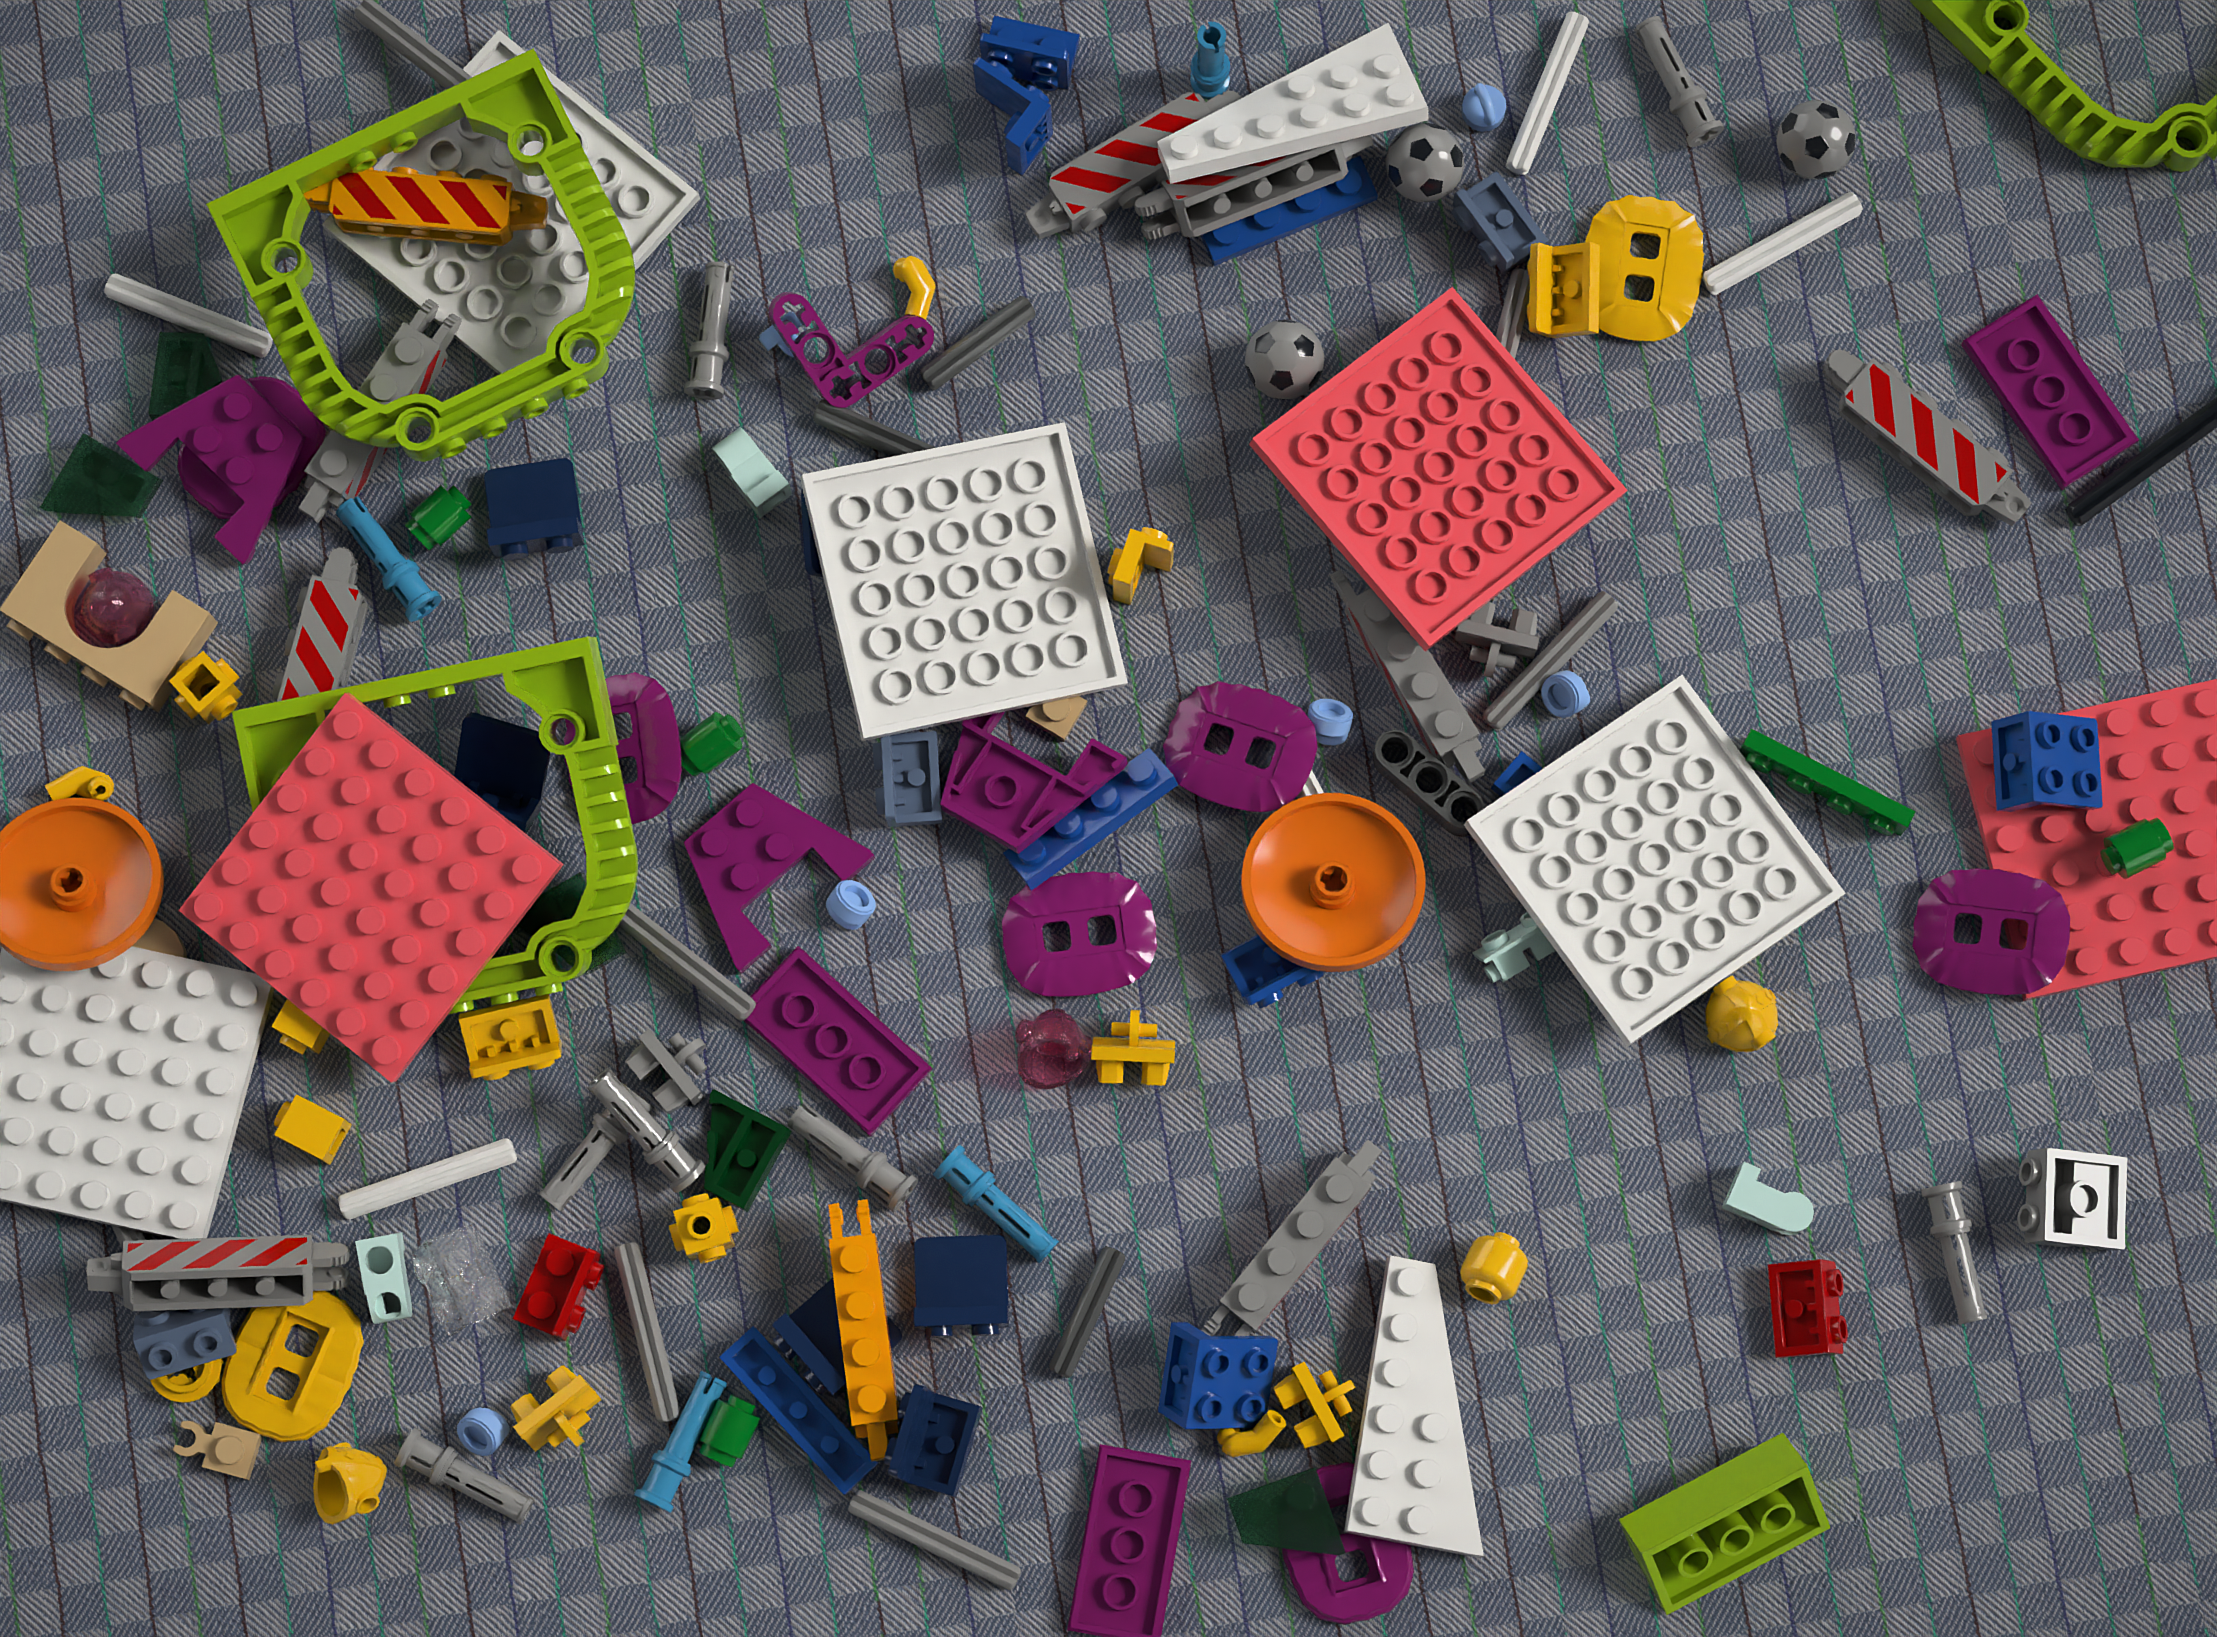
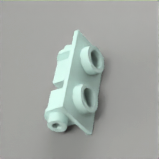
(1506, 949)

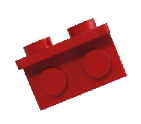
(558, 1287)
(1807, 1308)

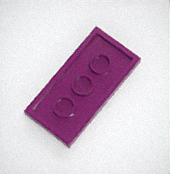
(2049, 392)
(835, 1041)
(1129, 1544)

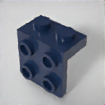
(533, 509)
(503, 767)
(961, 1285)
(815, 1337)
(932, 1440)

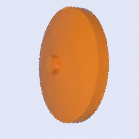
(1333, 882)
(76, 884)

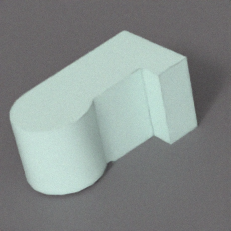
(751, 472)
(1766, 1206)
(385, 1277)

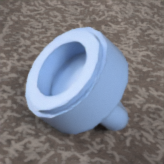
(1483, 108)
(771, 338)
(1564, 694)
(1331, 721)
(850, 904)
(482, 1431)

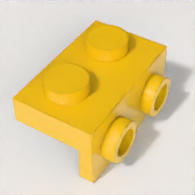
(1564, 289)
(1127, 564)
(511, 1037)

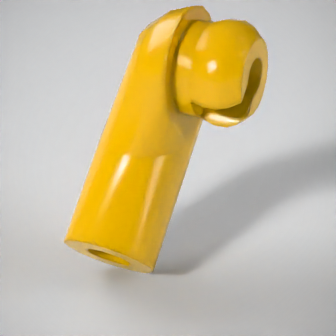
(1254, 1441)

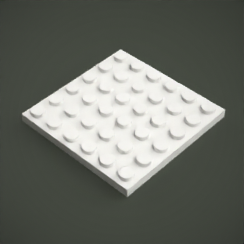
(523, 289)
(963, 581)
(1654, 860)
(125, 1087)

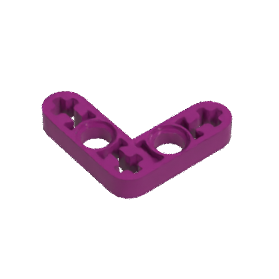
(835, 362)

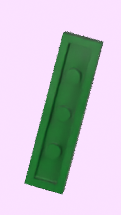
(1842, 792)

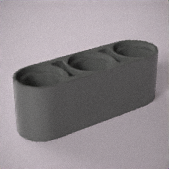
(1419, 762)

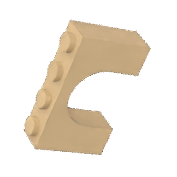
(45, 606)

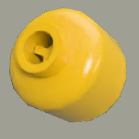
(1493, 1268)

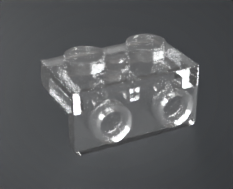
(460, 1279)

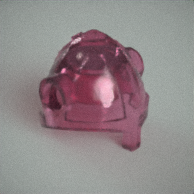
(116, 606)
(1051, 1049)

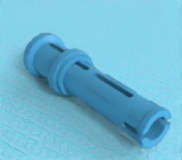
(1210, 64)
(398, 573)
(1038, 1243)
(672, 1462)

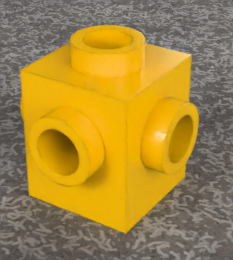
(195, 677)
(712, 1244)

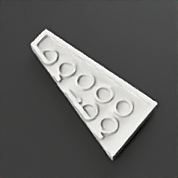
(1329, 101)
(1411, 1447)

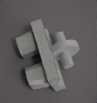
(1516, 640)
(679, 1088)

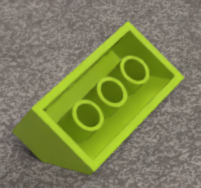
(1725, 1523)

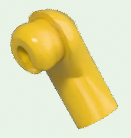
(919, 281)
(82, 782)

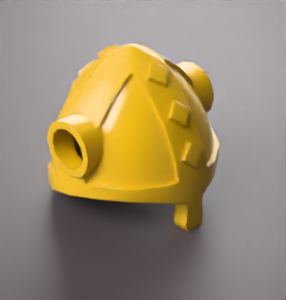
(1741, 1015)
(347, 1482)

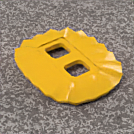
(1675, 271)
(322, 1375)

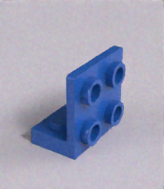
(1031, 52)
(1028, 107)
(2046, 761)
(1216, 1378)

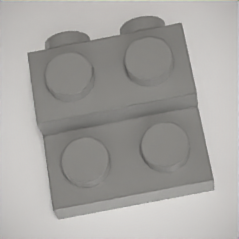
(2073, 1199)

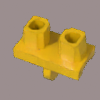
(1153, 1053)
(1302, 1386)
(557, 1416)

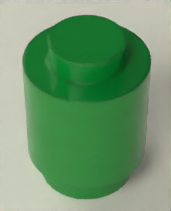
(439, 516)
(710, 743)
(2136, 847)
(729, 1430)

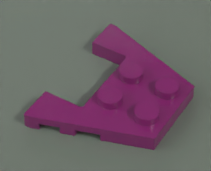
(240, 441)
(1013, 793)
(749, 850)

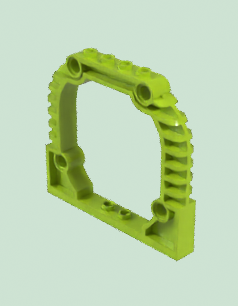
(2059, 102)
(268, 215)
(558, 684)

